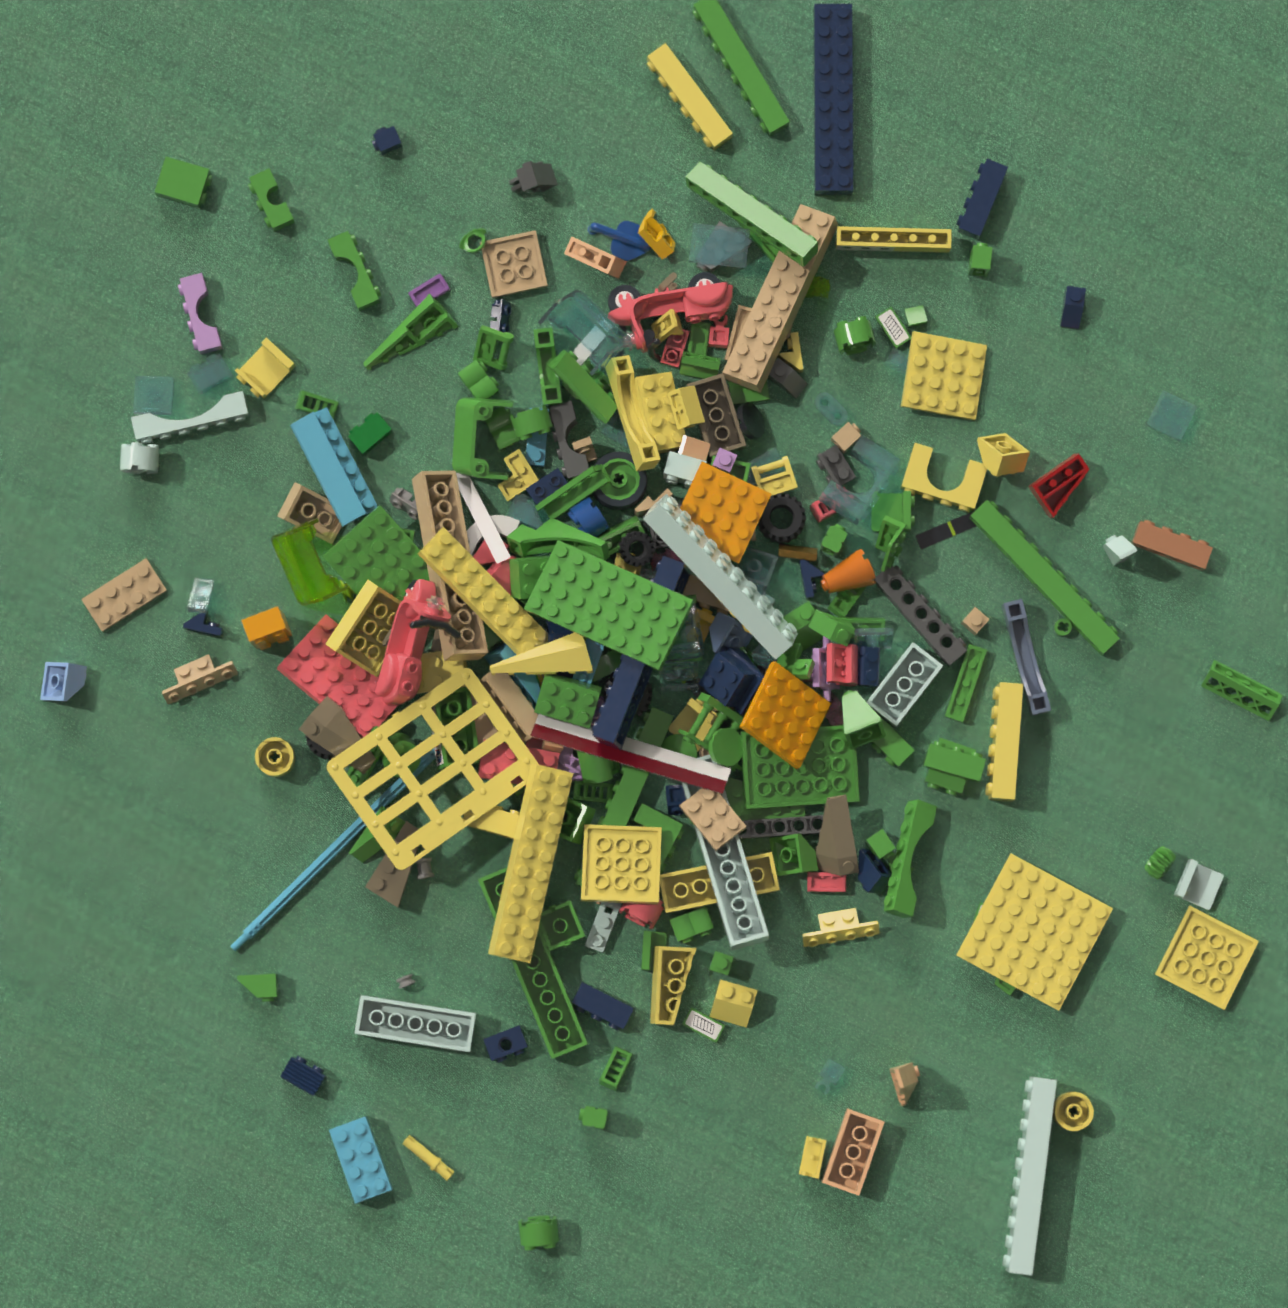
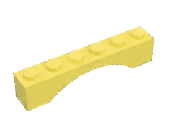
(640, 443)

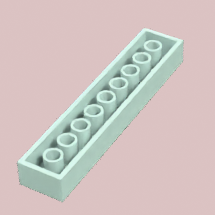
(721, 576)
(732, 886)
(1030, 1175)

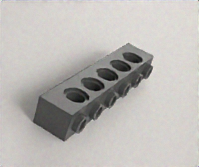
(948, 655)

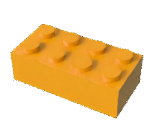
(267, 628)

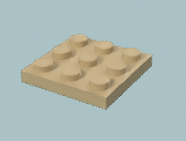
(514, 264)

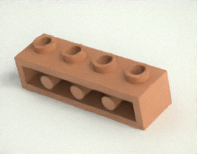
(1171, 545)

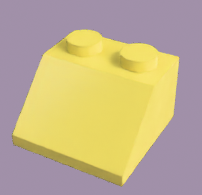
(1002, 454)
(733, 1003)

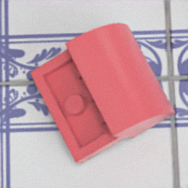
(842, 664)

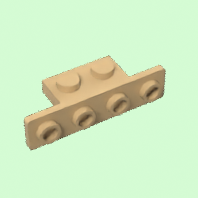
(196, 677)

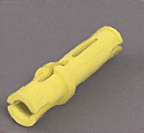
(429, 1158)

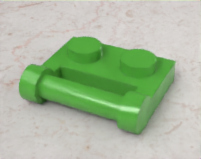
(487, 345)

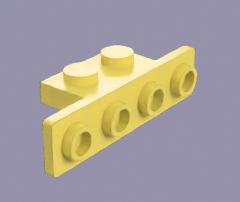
(839, 926)

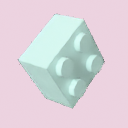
(681, 469)

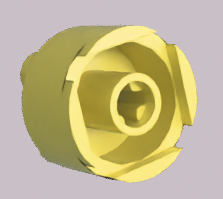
(267, 749)
(1082, 1106)

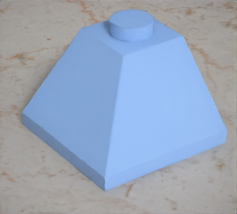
(727, 633)
(62, 680)

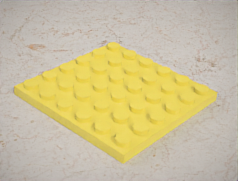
(1034, 932)

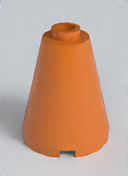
(849, 574)

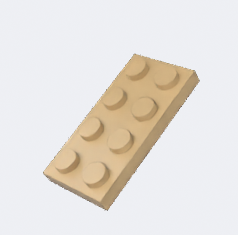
(124, 595)

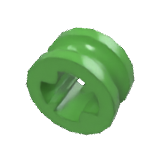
(1063, 621)

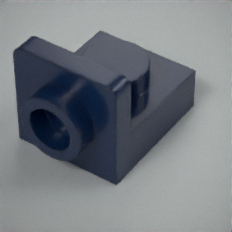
(675, 797)

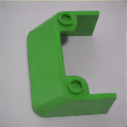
(466, 416)

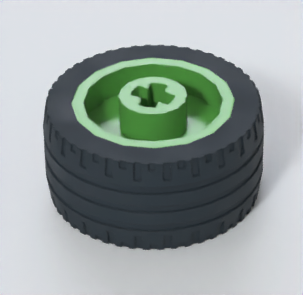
(633, 485)

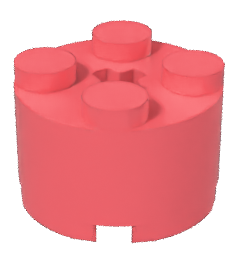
(642, 913)

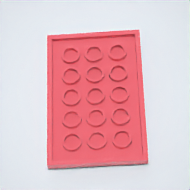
(325, 673)

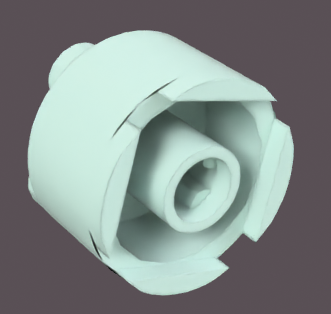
(139, 458)

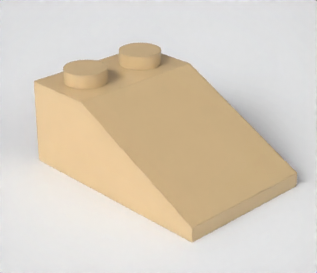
(307, 505)

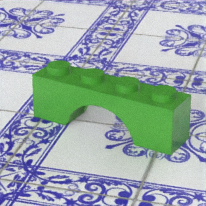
(344, 249)
(545, 354)

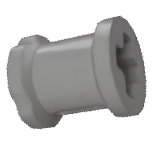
(424, 868)

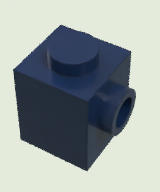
(386, 140)

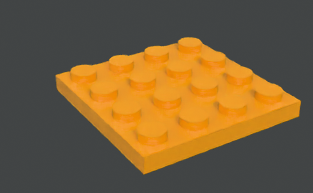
(725, 508)
(785, 715)

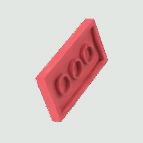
(503, 757)

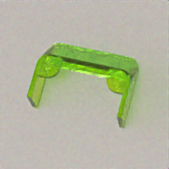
(303, 564)

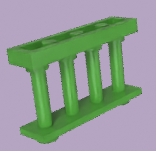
(723, 713)

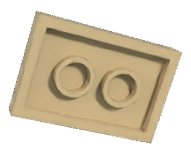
(713, 817)

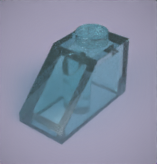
(525, 511)

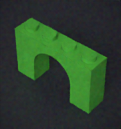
(671, 830)

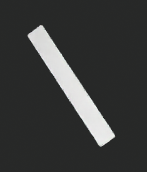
(482, 518)

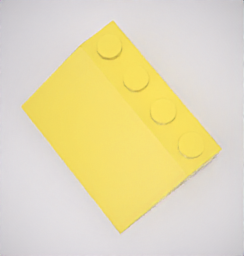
(365, 627)

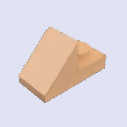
(694, 448)

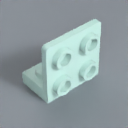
(1198, 884)

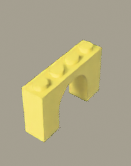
(917, 482)

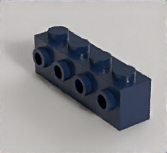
(982, 199)

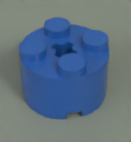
(588, 518)

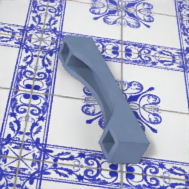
(1025, 657)

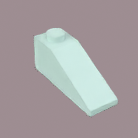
(1119, 549)

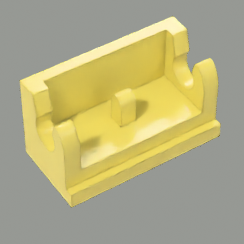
(686, 407)
(812, 1157)

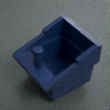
(732, 679)

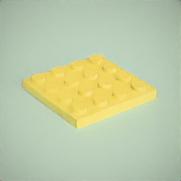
(943, 375)
(621, 864)
(1206, 957)

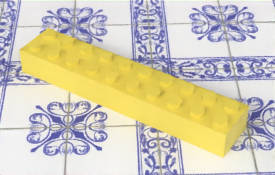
(530, 863)

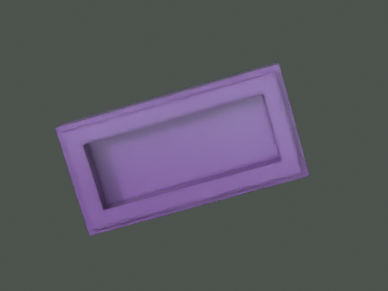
(435, 286)

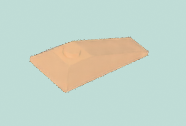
(904, 1081)

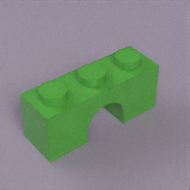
(277, 215)

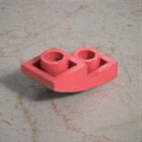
(674, 349)

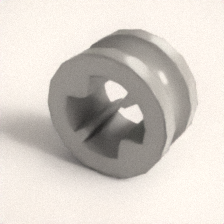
(405, 981)

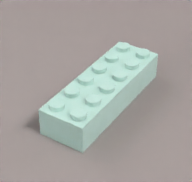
(415, 1023)

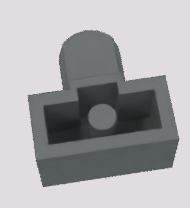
(533, 178)

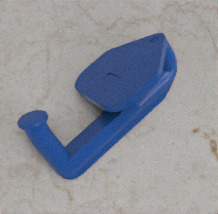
(626, 241)

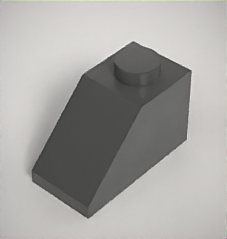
(787, 378)

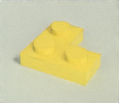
(522, 476)

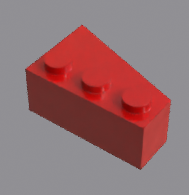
(1057, 485)

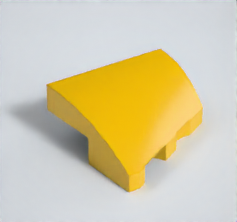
(656, 235)

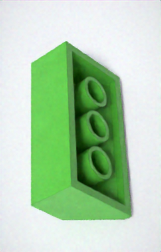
(583, 385)

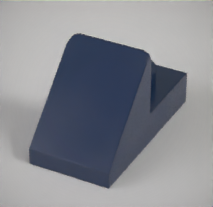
(809, 572)
(198, 623)

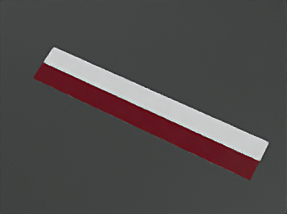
(635, 754)

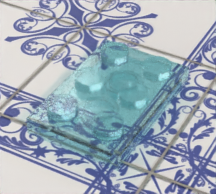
(719, 245)

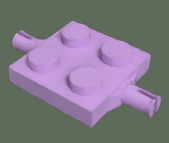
(819, 674)

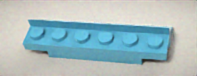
(334, 466)

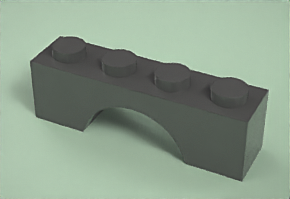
(564, 419)

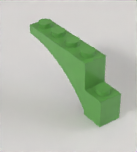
(528, 541)

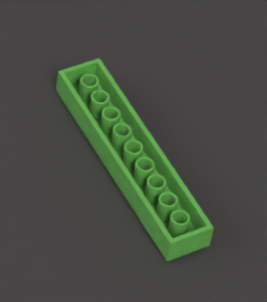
(541, 984)

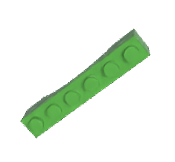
(901, 895)

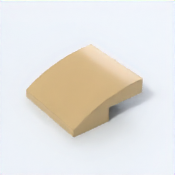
(641, 509)

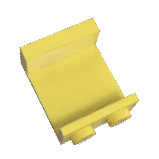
(265, 369)

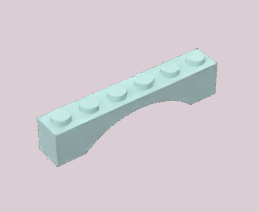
(228, 408)

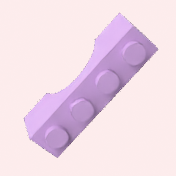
(194, 291)

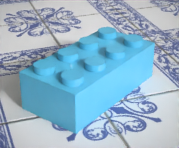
(360, 1159)

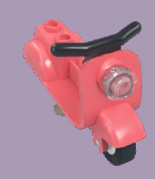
(701, 301)
(405, 642)

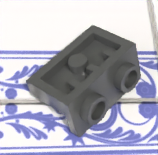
(835, 466)

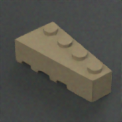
(388, 880)

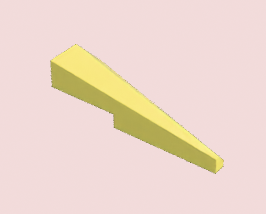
(560, 655)

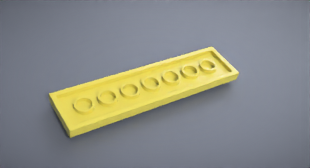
(482, 593)

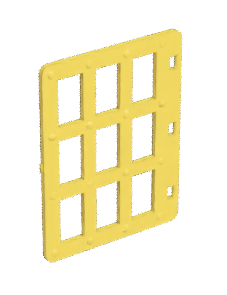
(449, 822)

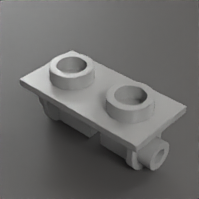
(400, 500)

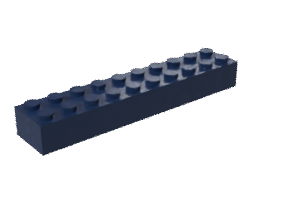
(833, 99)
(632, 675)

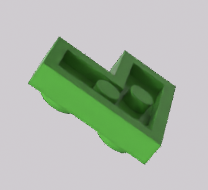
(791, 661)

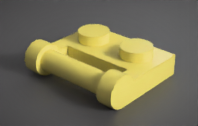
(776, 483)

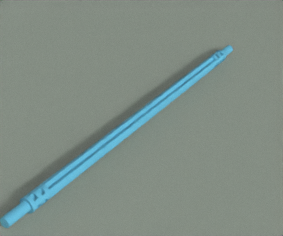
(338, 845)

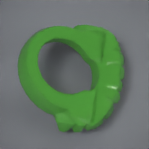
(465, 240)

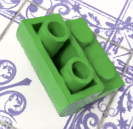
(596, 769)

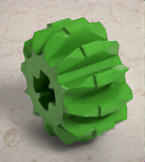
(1160, 862)

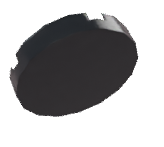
(751, 420)

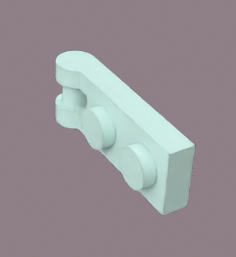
(602, 926)

